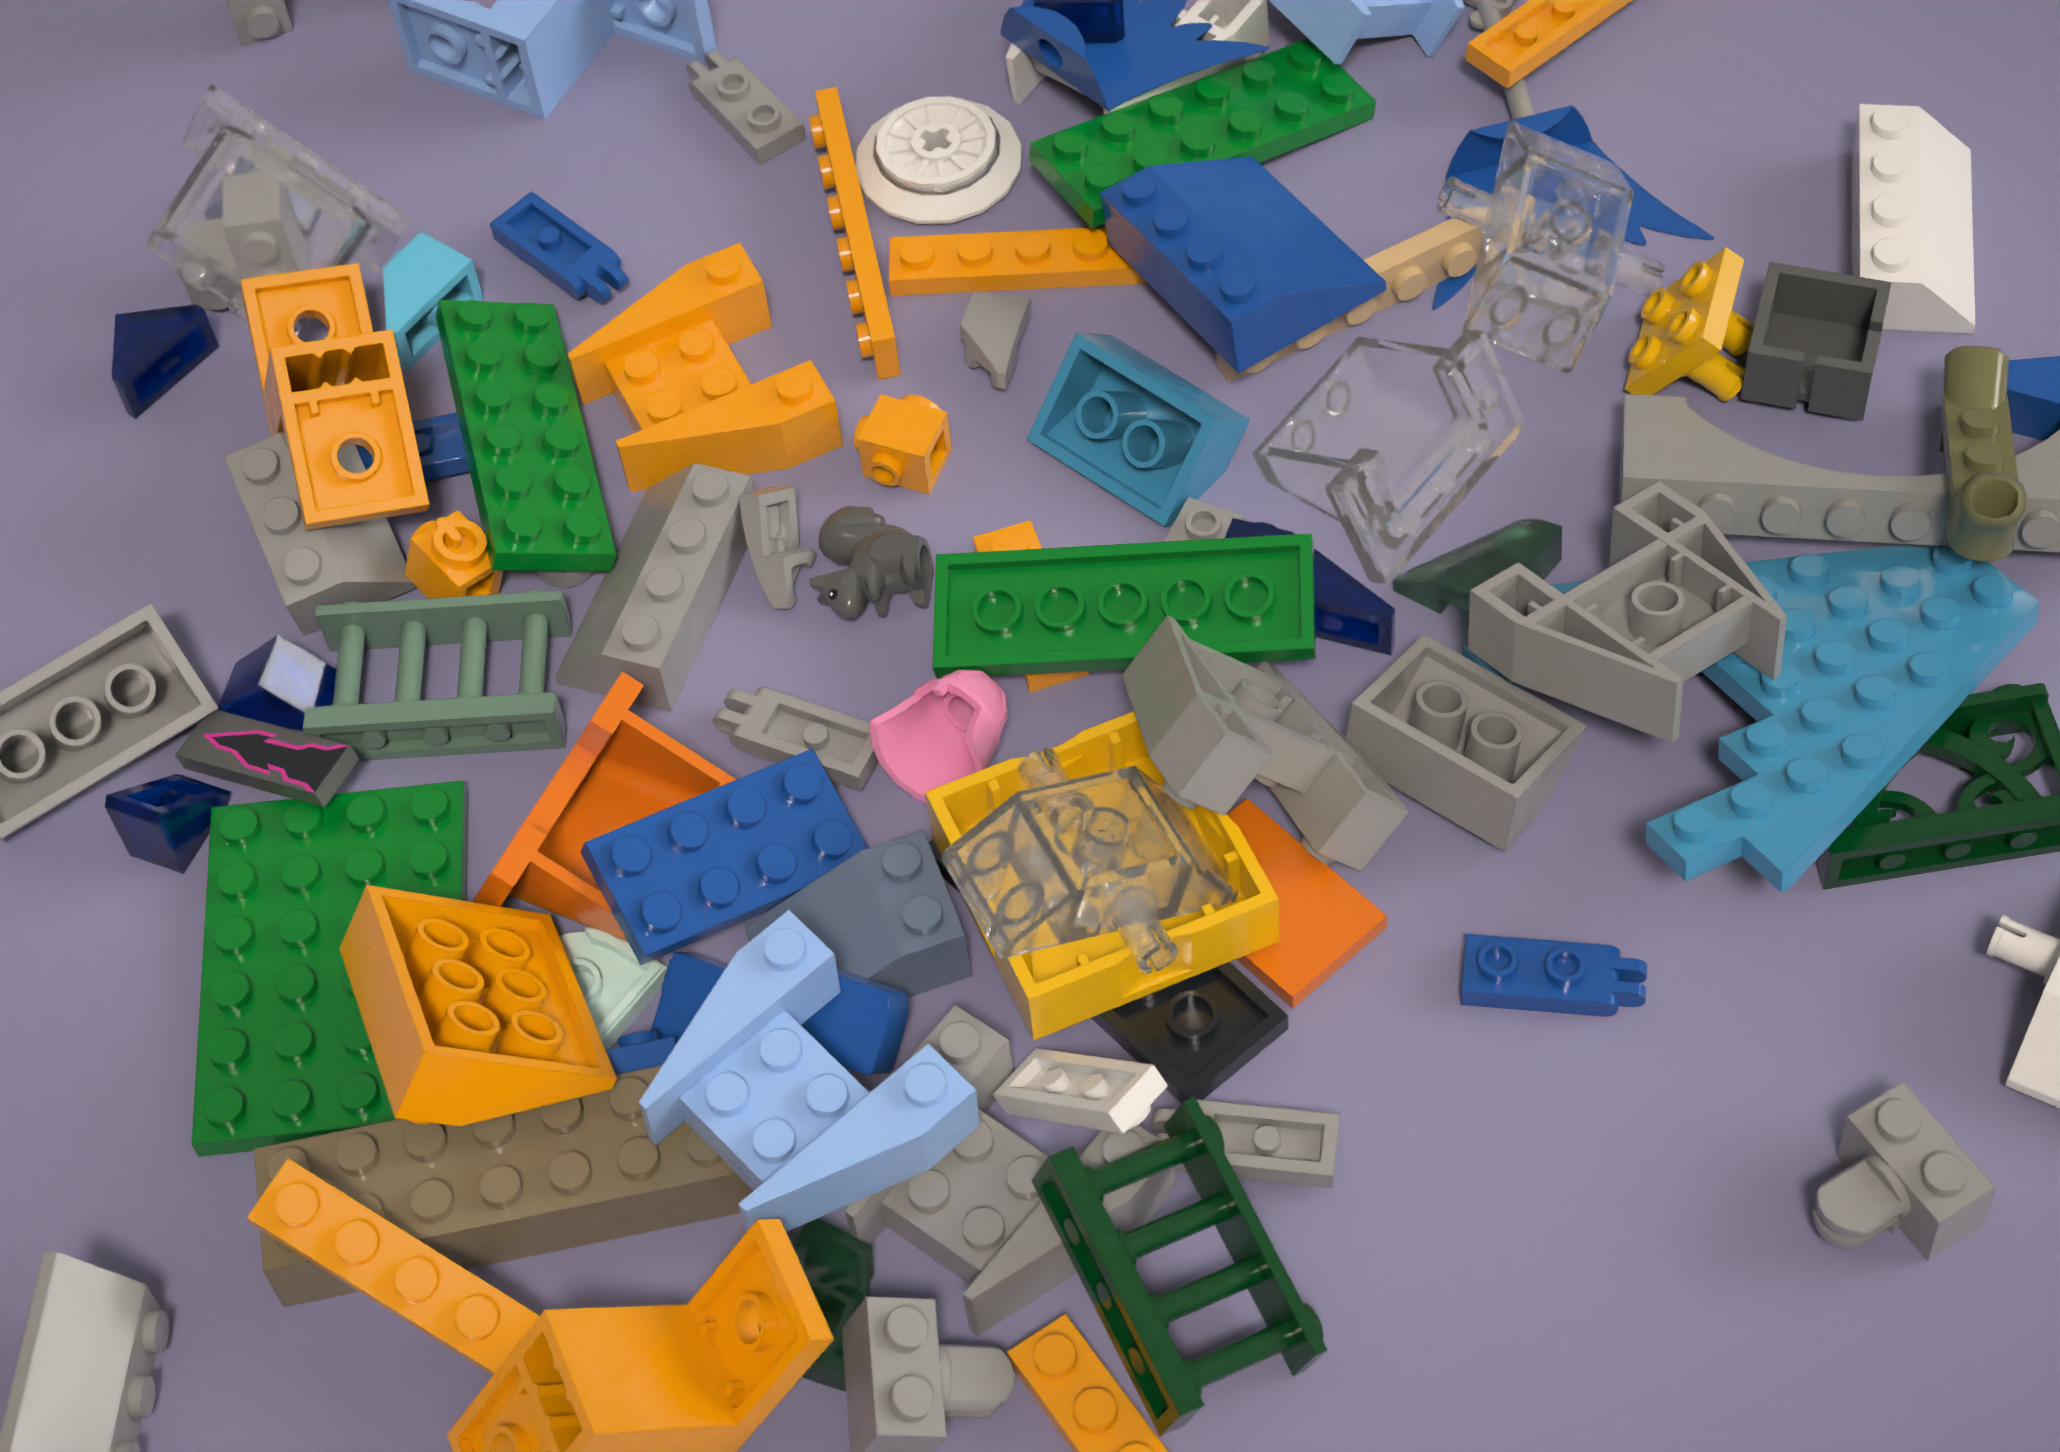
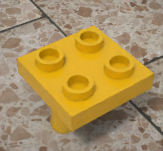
(1689, 327)

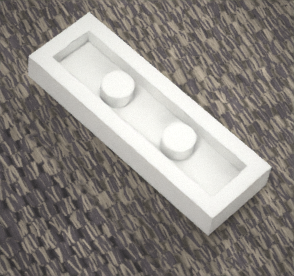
(1081, 1090)

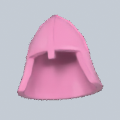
(941, 731)

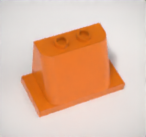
(608, 780)

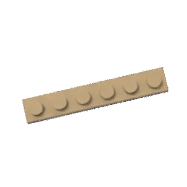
(1408, 270)

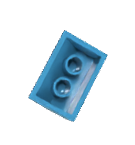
(1135, 427)

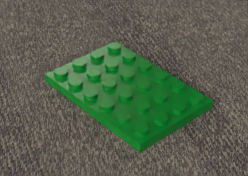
(277, 1010)

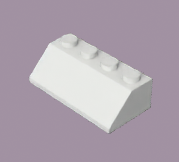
(1913, 218)

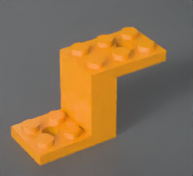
(334, 396)
(659, 1372)

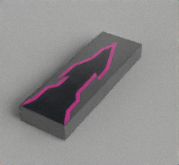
(267, 757)

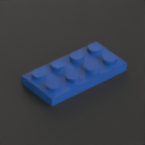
(722, 855)

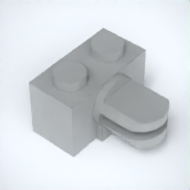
(1901, 1177)
(908, 1382)

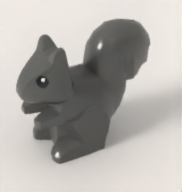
(879, 559)

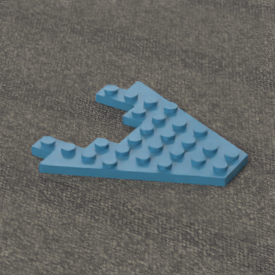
(1869, 672)

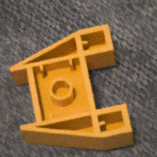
(686, 389)

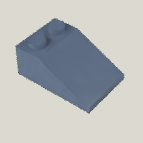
(884, 917)

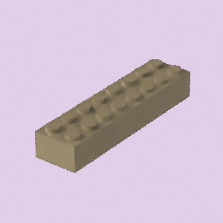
(508, 1182)

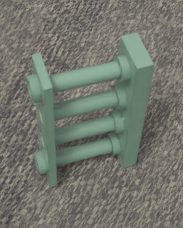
(449, 725)

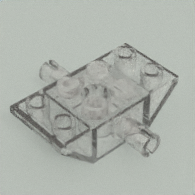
(1548, 247)
(1085, 863)

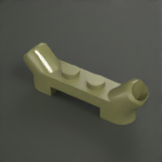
(1979, 454)

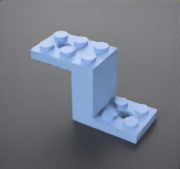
(537, 49)

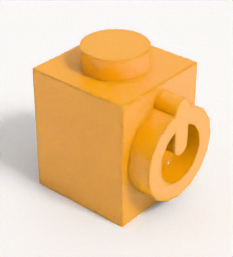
(904, 442)
(451, 559)

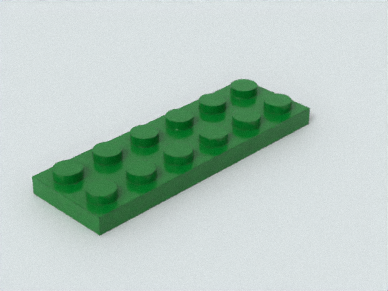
(1234, 113)
(524, 437)
(1106, 601)

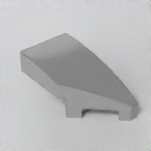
(992, 332)
(773, 541)

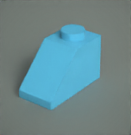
(412, 289)

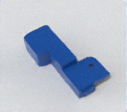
(856, 1027)

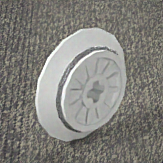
(938, 160)

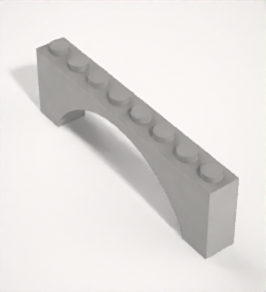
(1776, 497)

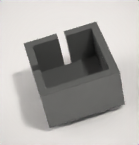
(1815, 340)

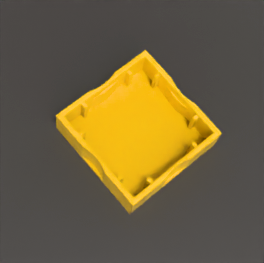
(1099, 973)

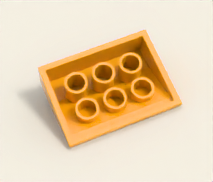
(469, 1008)

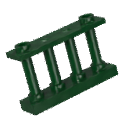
(1140, 1319)

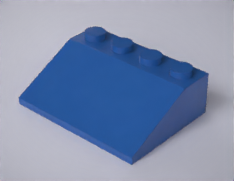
(1235, 254)

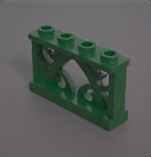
(2013, 828)

